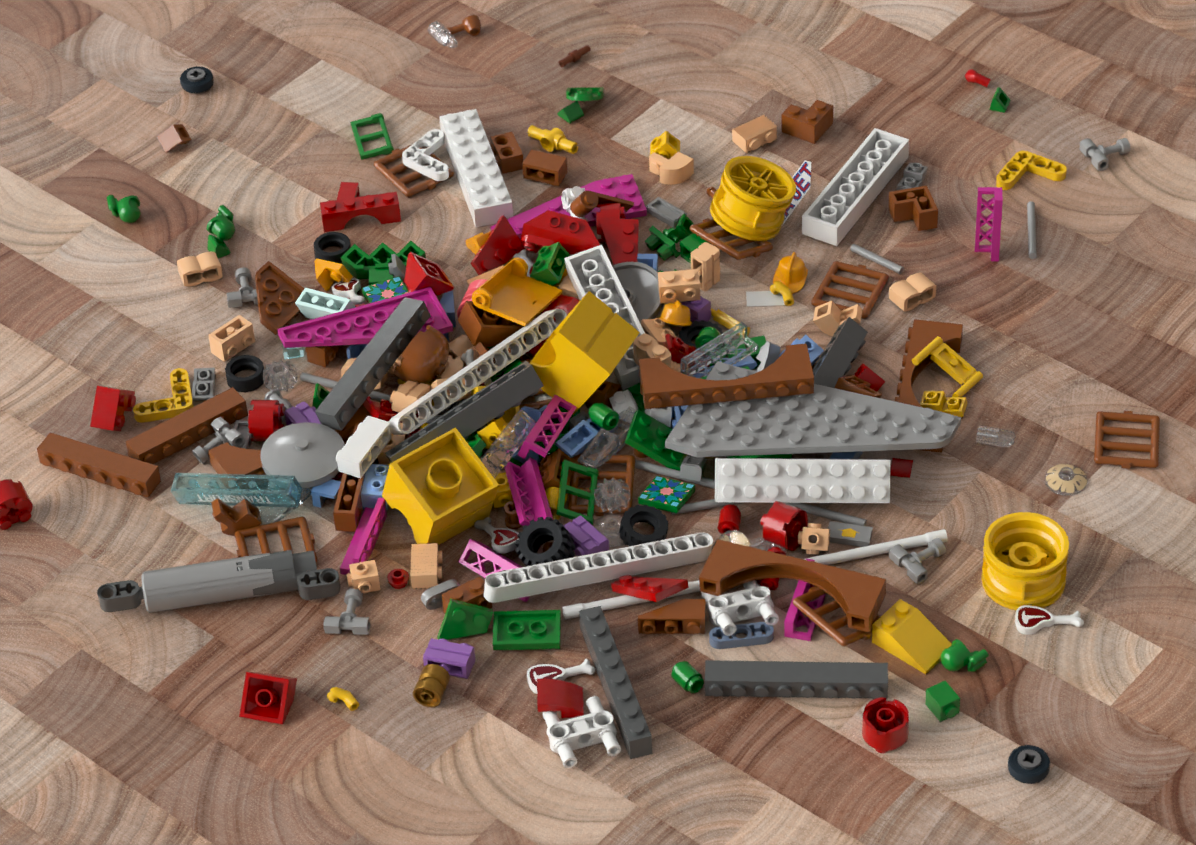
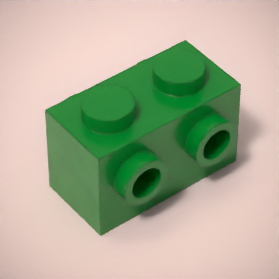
(550, 264)

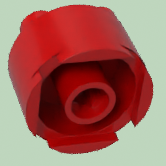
(608, 211)
(265, 419)
(14, 504)
(783, 525)
(885, 724)

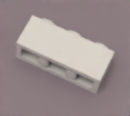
(363, 446)

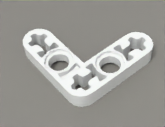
(415, 157)

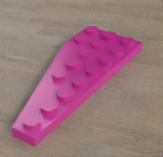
(619, 187)
(360, 323)

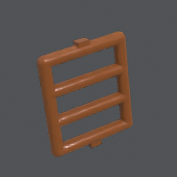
(400, 183)
(727, 247)
(869, 302)
(1125, 462)
(627, 475)
(281, 527)
(829, 628)

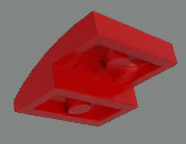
(560, 696)

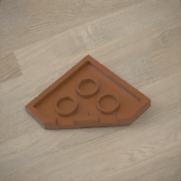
(276, 297)

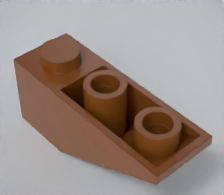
(680, 617)

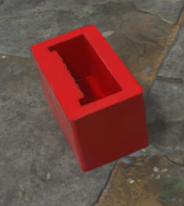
(348, 190)

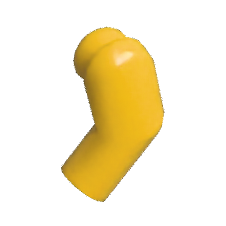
(786, 293)
(346, 696)

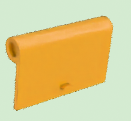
(515, 294)

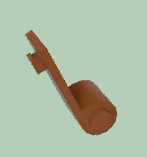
(589, 200)

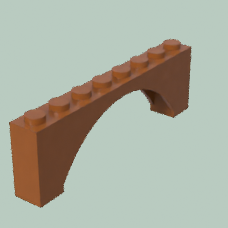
(920, 336)
(669, 388)
(236, 460)
(736, 564)

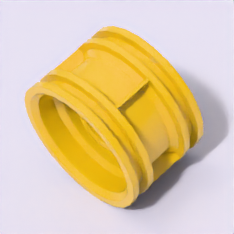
(752, 198)
(1024, 560)

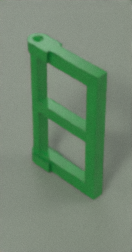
(384, 133)
(564, 488)

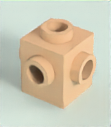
(822, 535)
(364, 576)

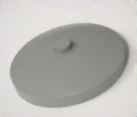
(641, 288)
(303, 452)

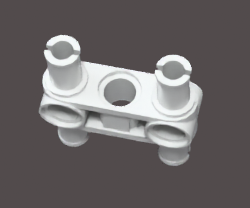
(739, 606)
(582, 732)

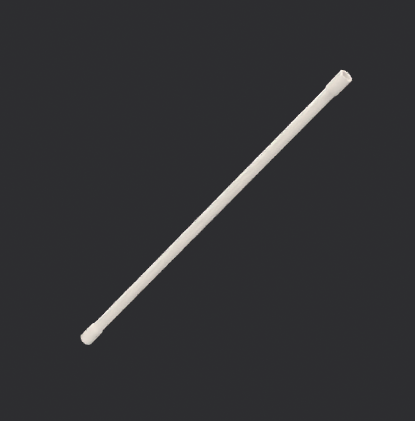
(572, 611)

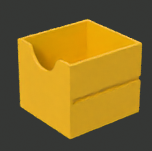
(583, 351)
(440, 488)

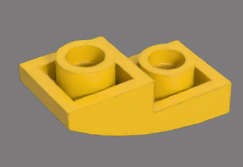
(938, 401)

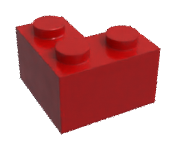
(110, 407)

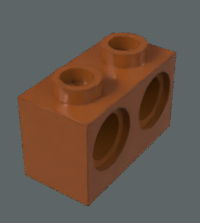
(507, 152)

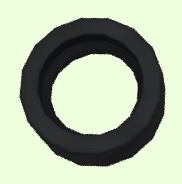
(329, 240)
(241, 363)

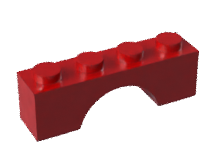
(381, 206)

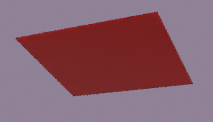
(901, 467)

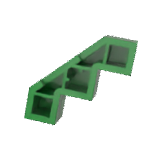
(359, 262)

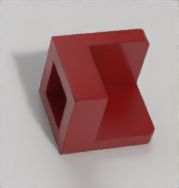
(869, 376)

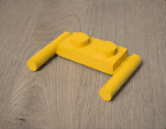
(951, 364)

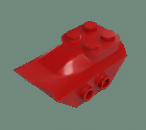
(555, 227)

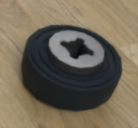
(196, 79)
(1020, 764)

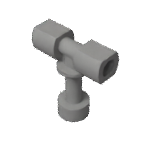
(1099, 153)
(245, 293)
(223, 434)
(913, 561)
(348, 620)

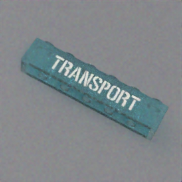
(233, 488)

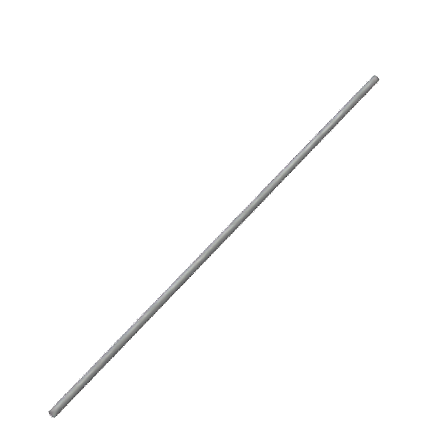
(640, 464)

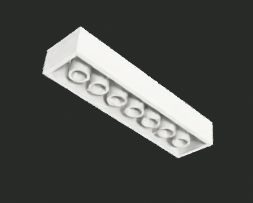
(476, 167)
(855, 187)
(594, 273)
(802, 480)

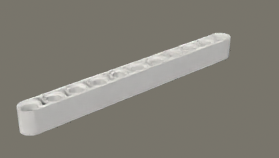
(471, 375)
(597, 567)

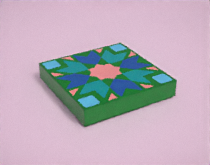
(384, 290)
(666, 494)

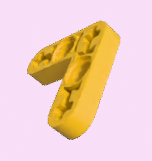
(1052, 170)
(173, 404)

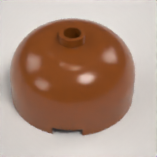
(424, 357)

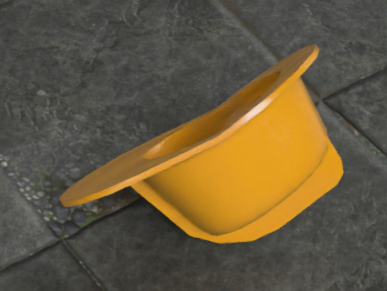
(791, 272)
(676, 314)

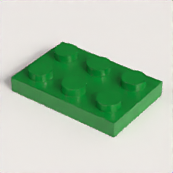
(649, 438)
(526, 630)

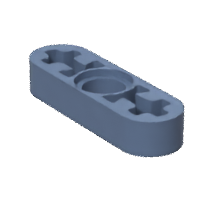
(749, 628)

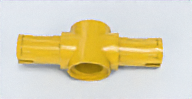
(552, 139)

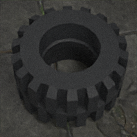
(537, 534)

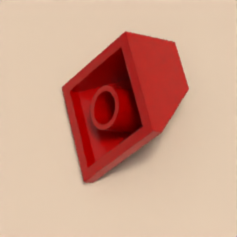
(425, 273)
(267, 697)

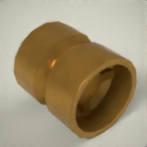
(431, 685)

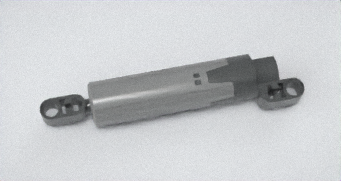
(222, 582)

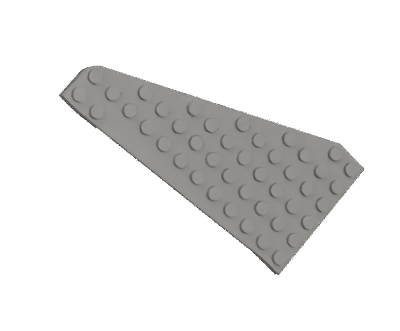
(806, 423)

